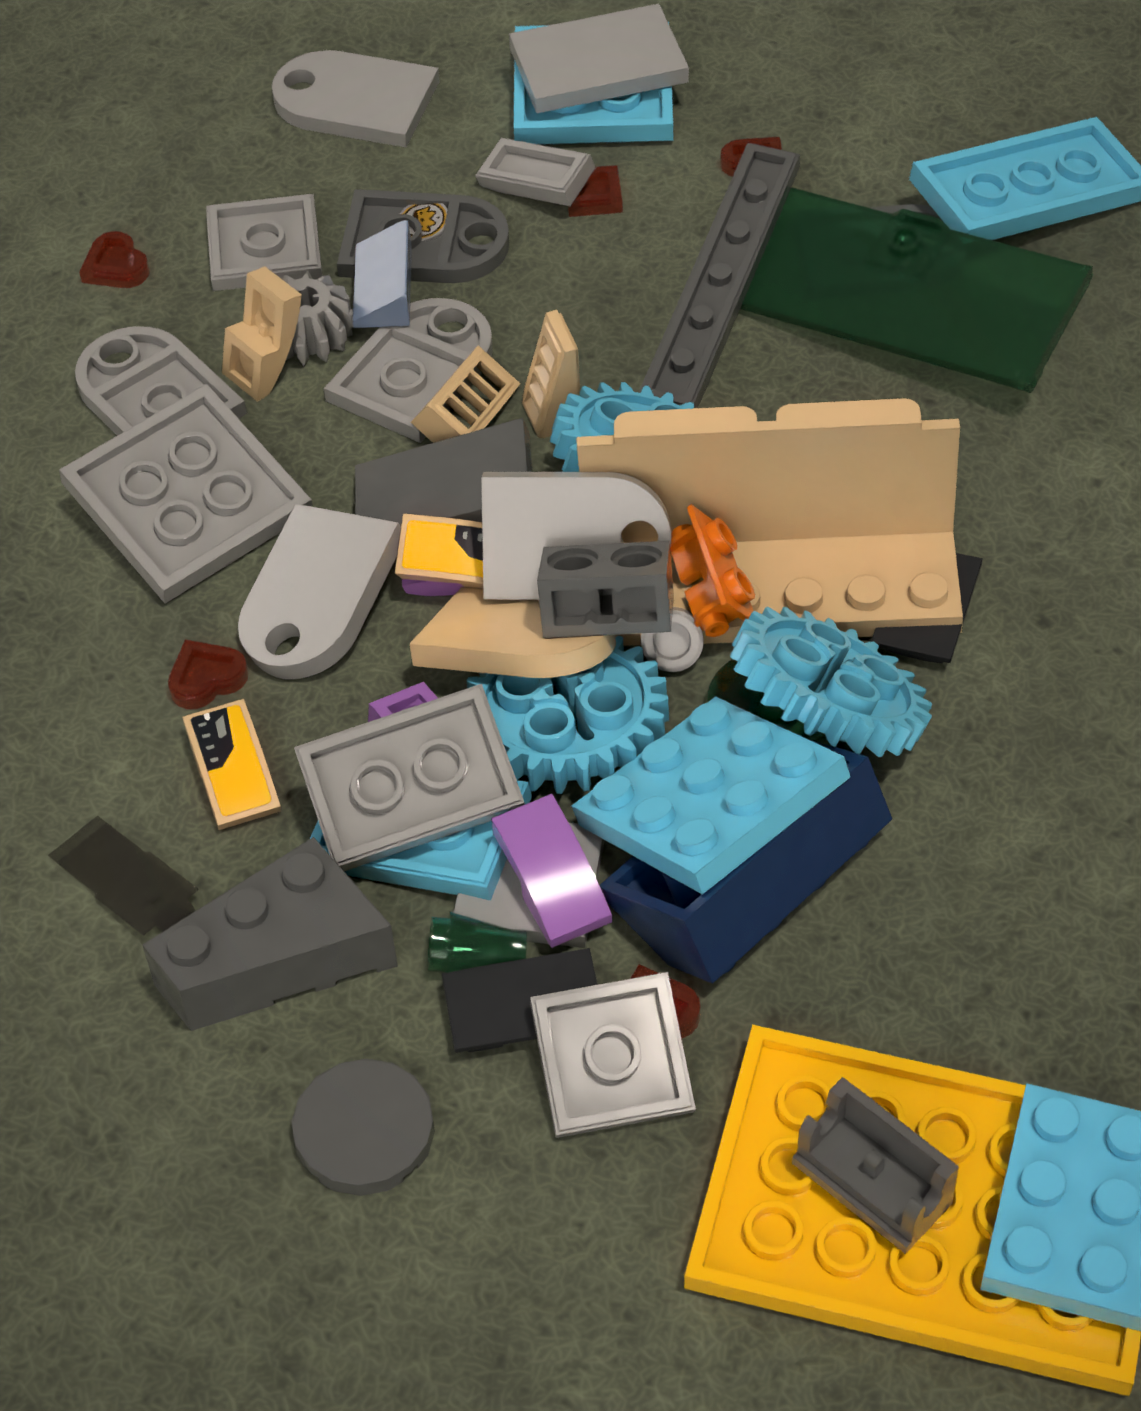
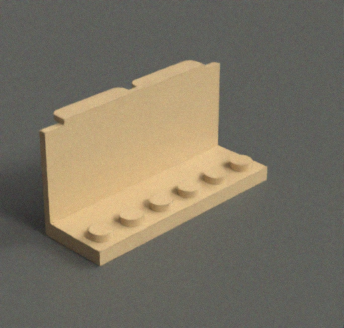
(827, 504)

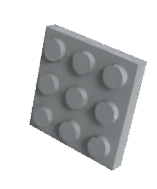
(184, 492)

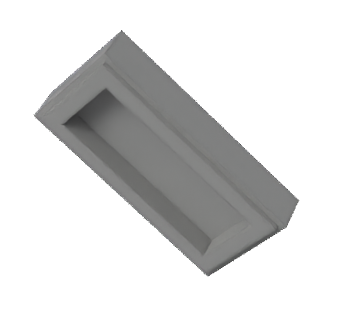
(535, 171)

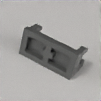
(876, 1166)

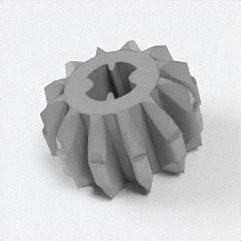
(323, 317)

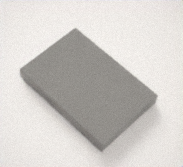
(598, 58)
(409, 778)

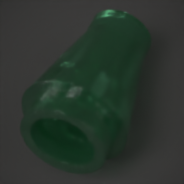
(468, 943)

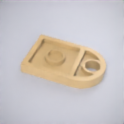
(502, 640)

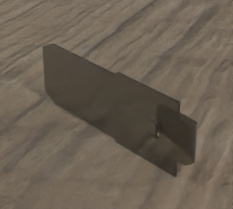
(126, 877)

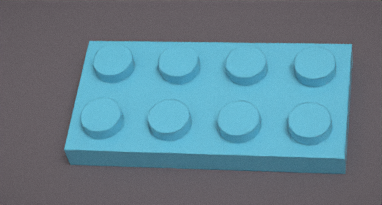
(1030, 180)

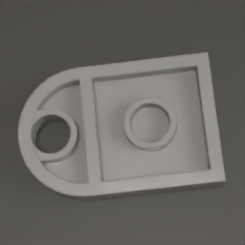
(355, 95)
(407, 365)
(148, 381)
(555, 509)
(316, 589)

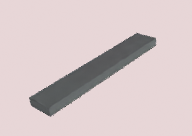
(722, 274)

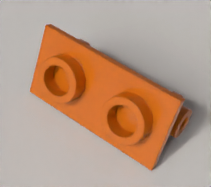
(707, 553)

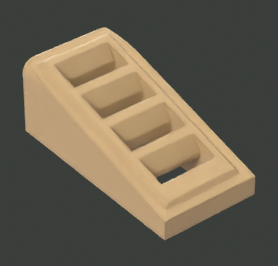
(551, 374)
(440, 424)

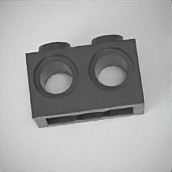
(606, 589)

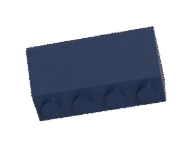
(716, 929)

